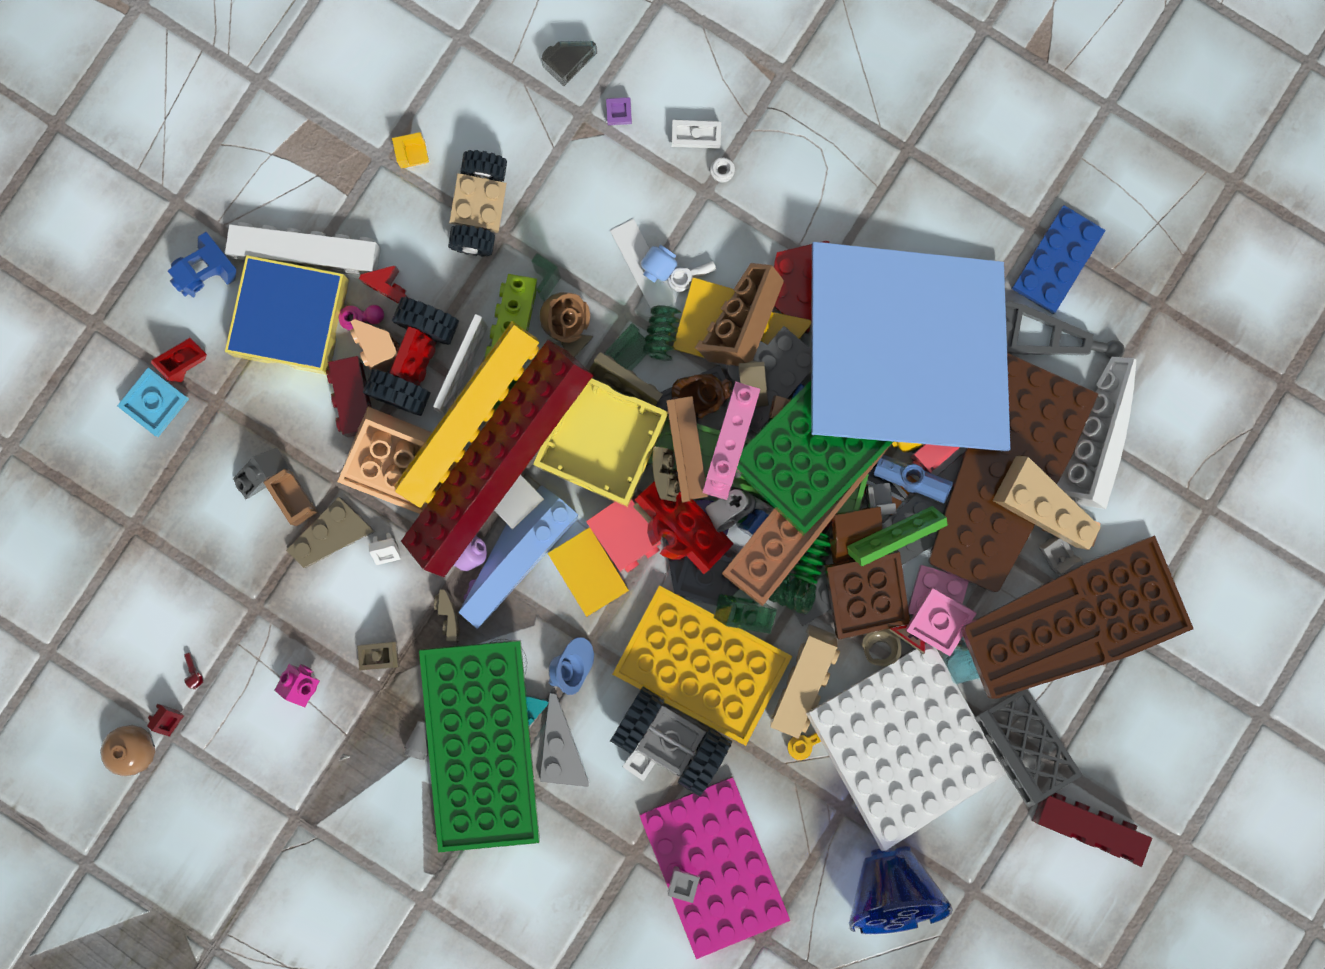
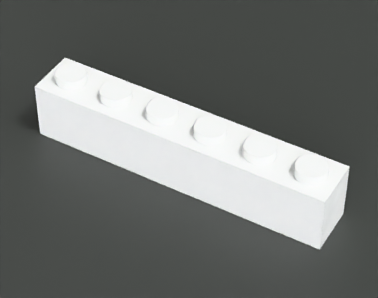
(302, 249)

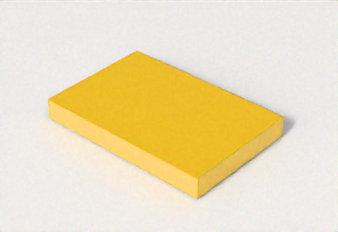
(700, 309)
(588, 572)

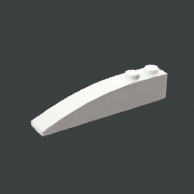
(1100, 447)

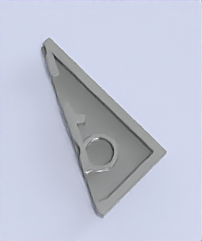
(560, 757)

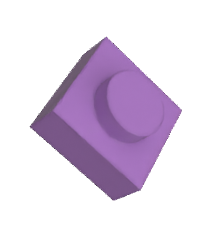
(619, 111)

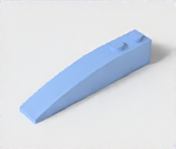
(517, 555)

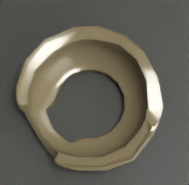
(882, 636)

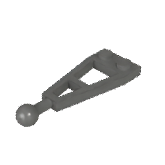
(1013, 321)

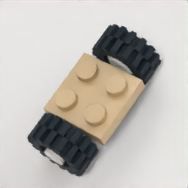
(477, 203)

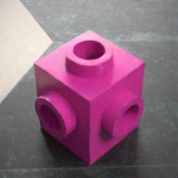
(297, 684)

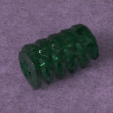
(659, 332)
(795, 595)

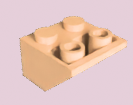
(377, 344)

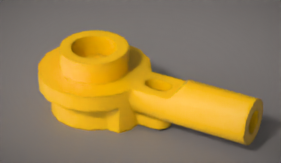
(802, 747)

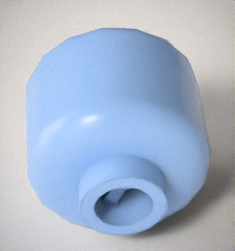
(658, 263)

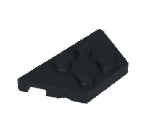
(694, 584)

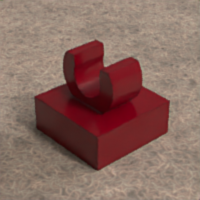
(164, 720)

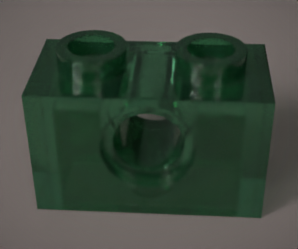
(745, 614)

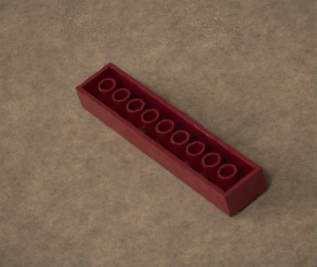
(496, 458)

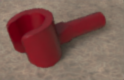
(195, 679)

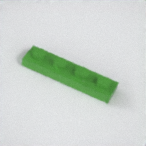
(897, 536)

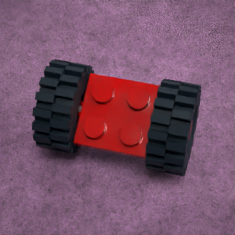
(424, 329)

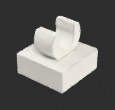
(384, 550)

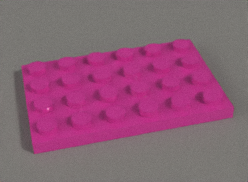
(717, 842)

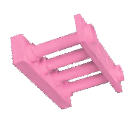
(731, 440)

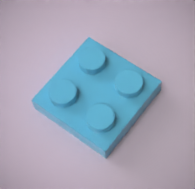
(153, 402)

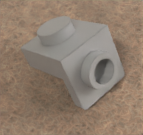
(1059, 556)

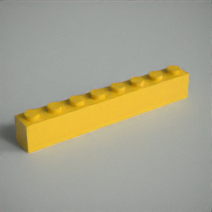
(466, 415)

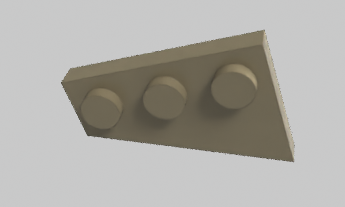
(623, 380)
(330, 532)

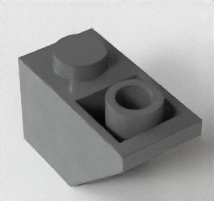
(258, 470)

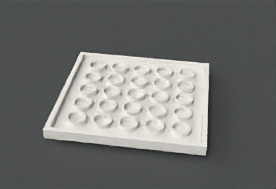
(905, 745)

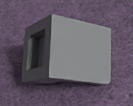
(880, 496)
(683, 885)

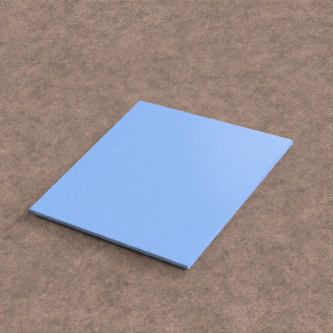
(909, 347)

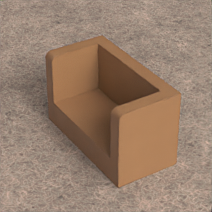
(290, 497)

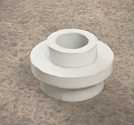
(722, 162)

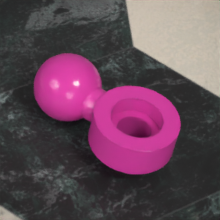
(373, 314)

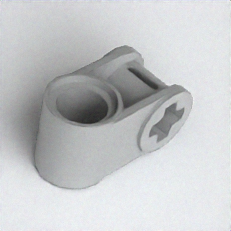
(728, 512)

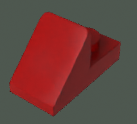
(381, 281)
(178, 360)

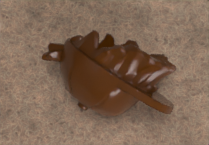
(706, 390)

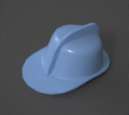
(572, 666)

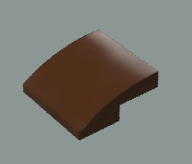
(852, 527)

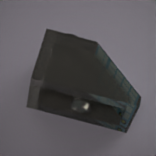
(567, 59)

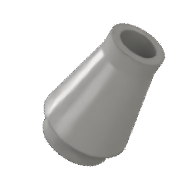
(417, 743)

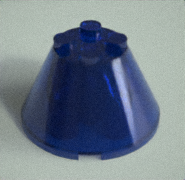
(896, 894)

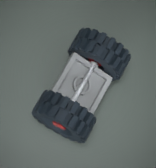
(671, 741)

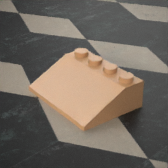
(381, 455)

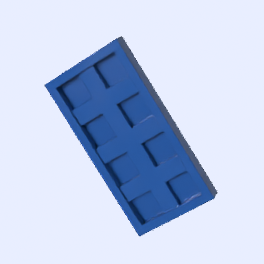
(1058, 259)

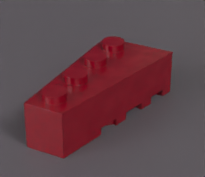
(1093, 829)

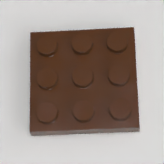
(867, 595)

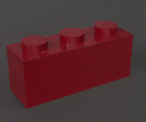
(348, 396)

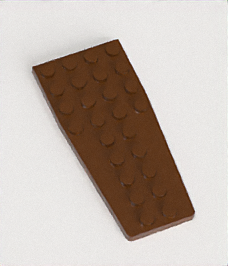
(1045, 426)
(1079, 621)

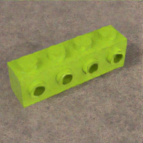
(516, 305)

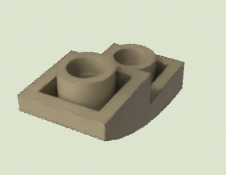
(754, 375)
(666, 484)
(446, 606)

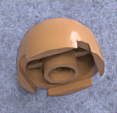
(564, 316)
(127, 750)

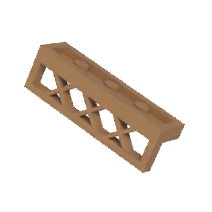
(686, 448)

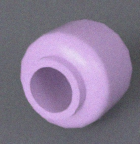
(473, 555)

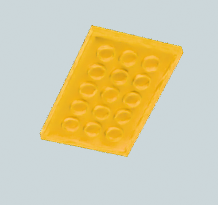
(702, 665)

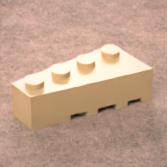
(1042, 502)
(805, 682)

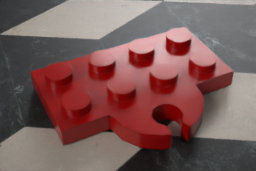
(685, 529)

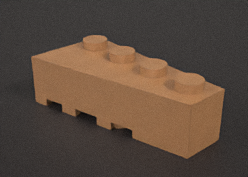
(744, 317)

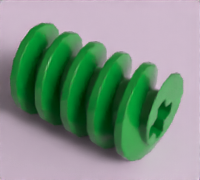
(809, 561)

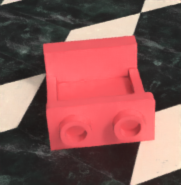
(623, 535)

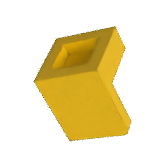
(410, 150)

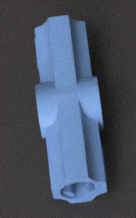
(898, 471)

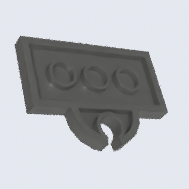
(786, 366)

